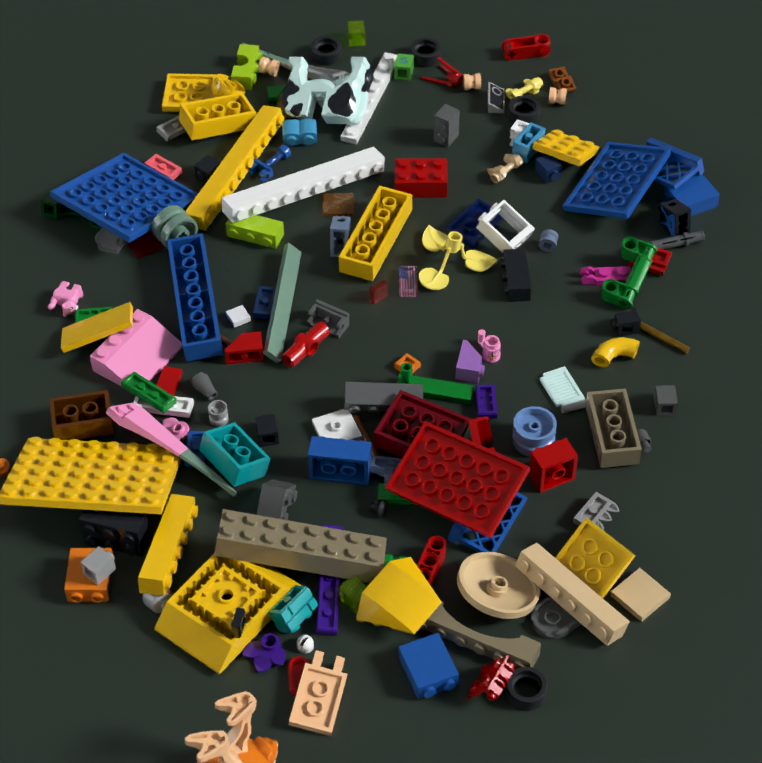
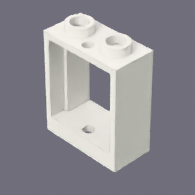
(513, 218)

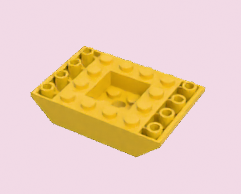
(202, 620)

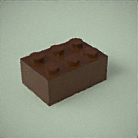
(81, 416)

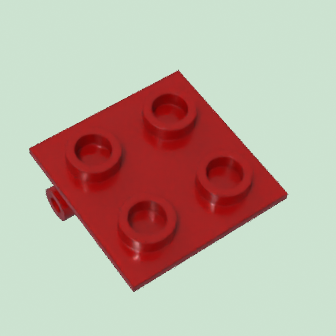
(492, 679)

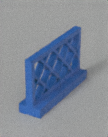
(682, 161)
(457, 531)

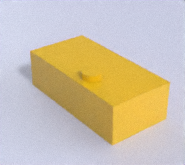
(216, 116)

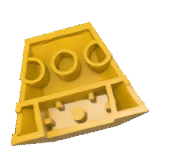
(398, 598)

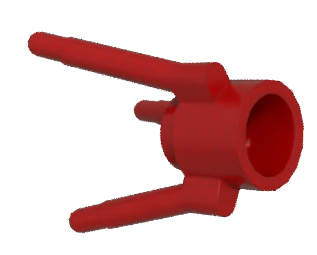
(453, 77)

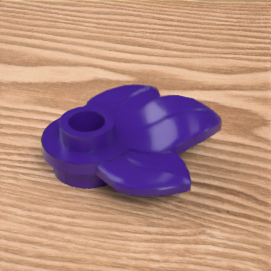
(265, 655)

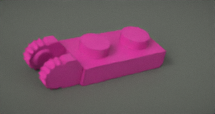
(598, 275)

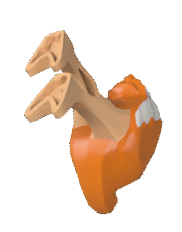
(236, 744)

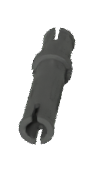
(696, 237)

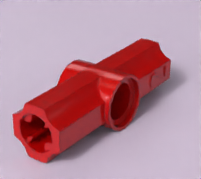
(305, 344)

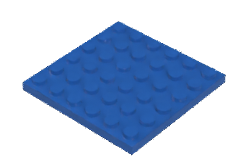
(123, 196)

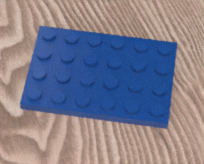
(617, 180)

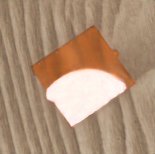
(338, 204)

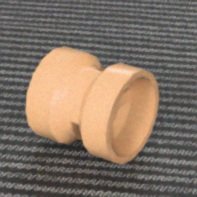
(268, 66)
(472, 81)
(557, 96)

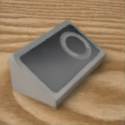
(496, 99)

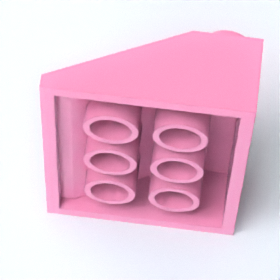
(140, 348)

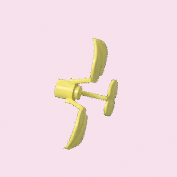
(434, 241)

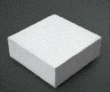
(238, 316)

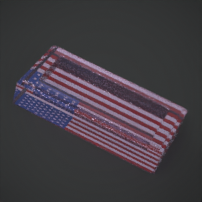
(408, 281)

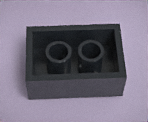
(116, 530)

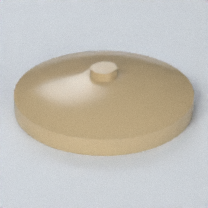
(497, 586)

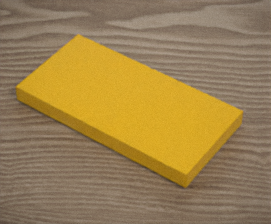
(97, 327)

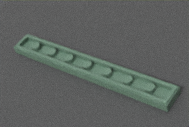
(282, 303)

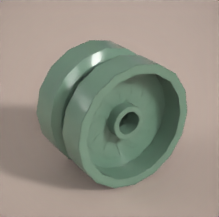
(173, 223)

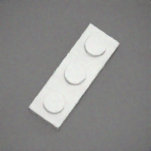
(181, 409)

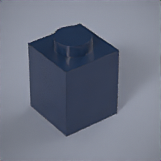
(548, 168)

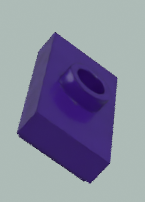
(486, 401)

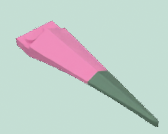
(143, 423)

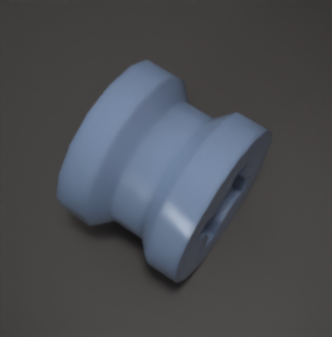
(548, 240)

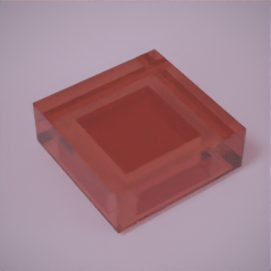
(378, 291)

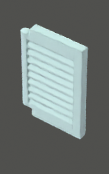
(561, 387)

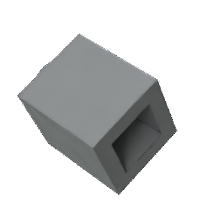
(98, 565)

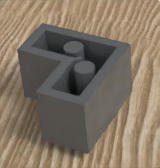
(276, 498)

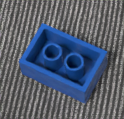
(339, 460)

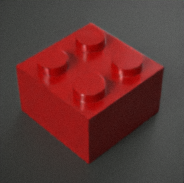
(553, 465)

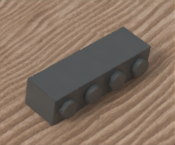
(375, 396)

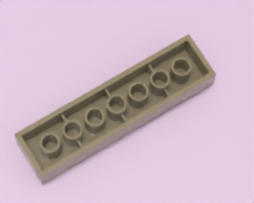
(300, 546)

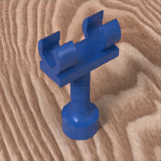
(267, 172)

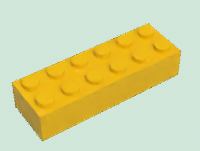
(375, 233)

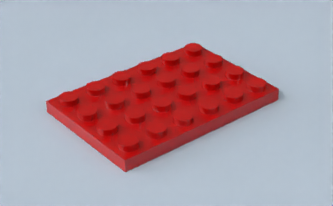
(457, 479)

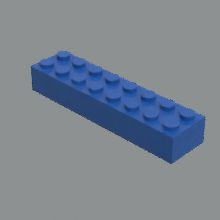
(194, 297)

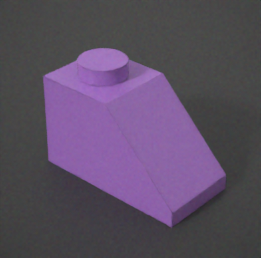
(469, 364)

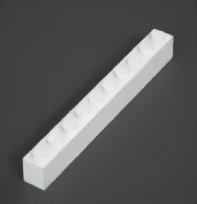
(302, 184)

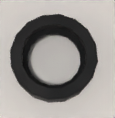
(325, 42)
(425, 60)
(524, 102)
(527, 703)

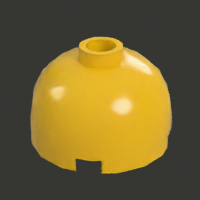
(222, 86)

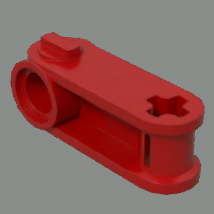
(526, 47)

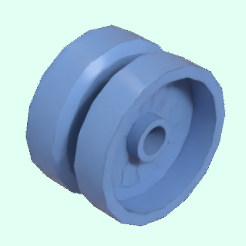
(533, 429)

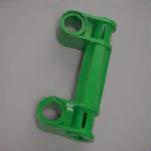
(627, 291)

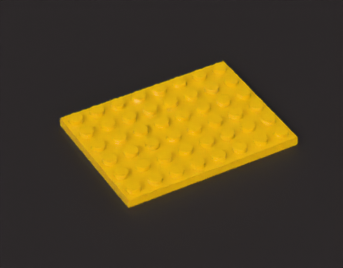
(91, 476)

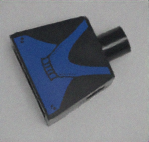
(675, 217)

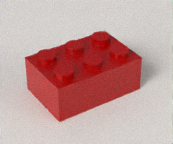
(422, 177)

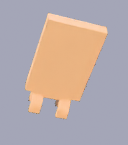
(318, 696)

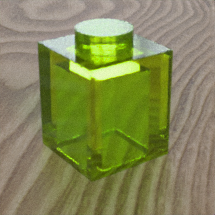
(356, 33)
(351, 592)

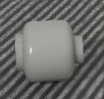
(156, 602)

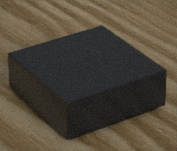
(238, 622)

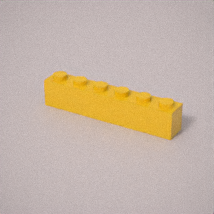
(167, 545)

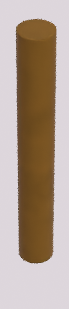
(665, 338)

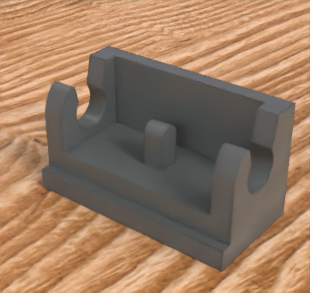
(333, 317)

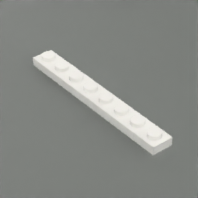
(380, 81)

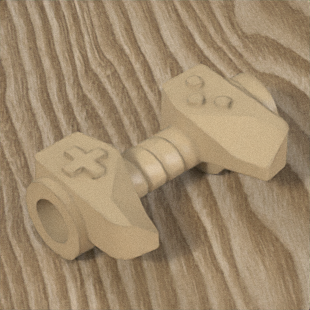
(499, 173)

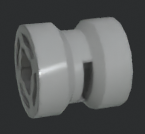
(218, 413)

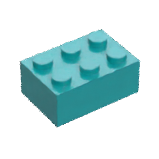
(234, 454)

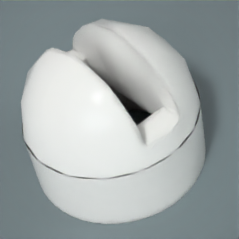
(308, 645)

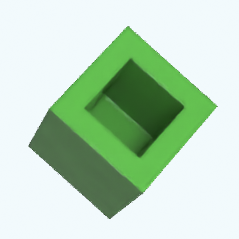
(404, 67)

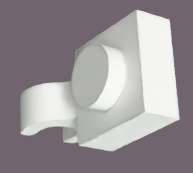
(516, 129)

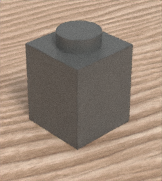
(665, 400)

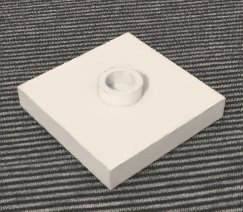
(337, 425)

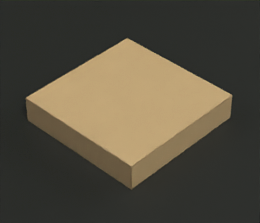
(640, 594)

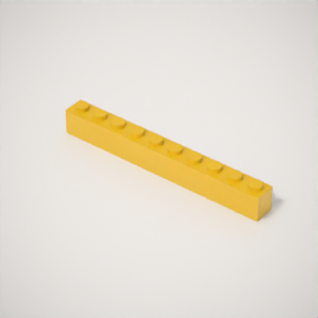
(235, 165)

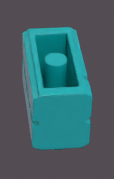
(293, 609)

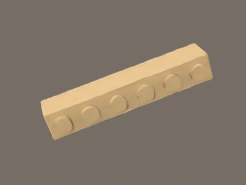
(572, 594)

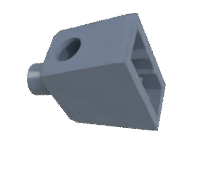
(339, 229)

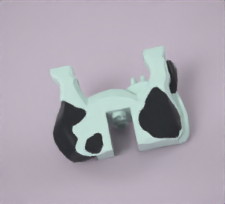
(342, 100)

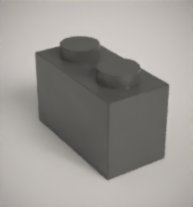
(446, 125)

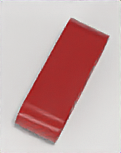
(432, 557)

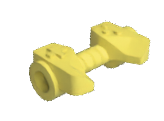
(531, 86)

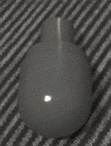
(644, 439)

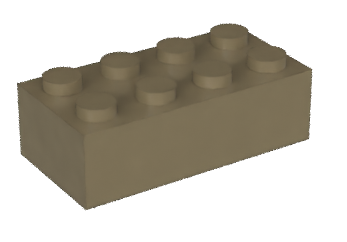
(613, 428)

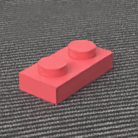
(164, 166)

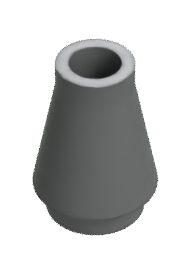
(203, 384)

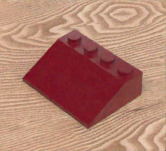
(407, 416)

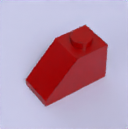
(245, 349)

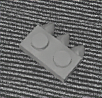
(596, 510)

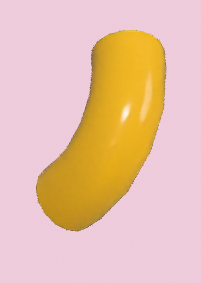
(614, 347)

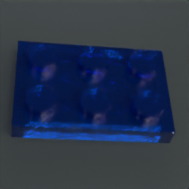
(468, 221)

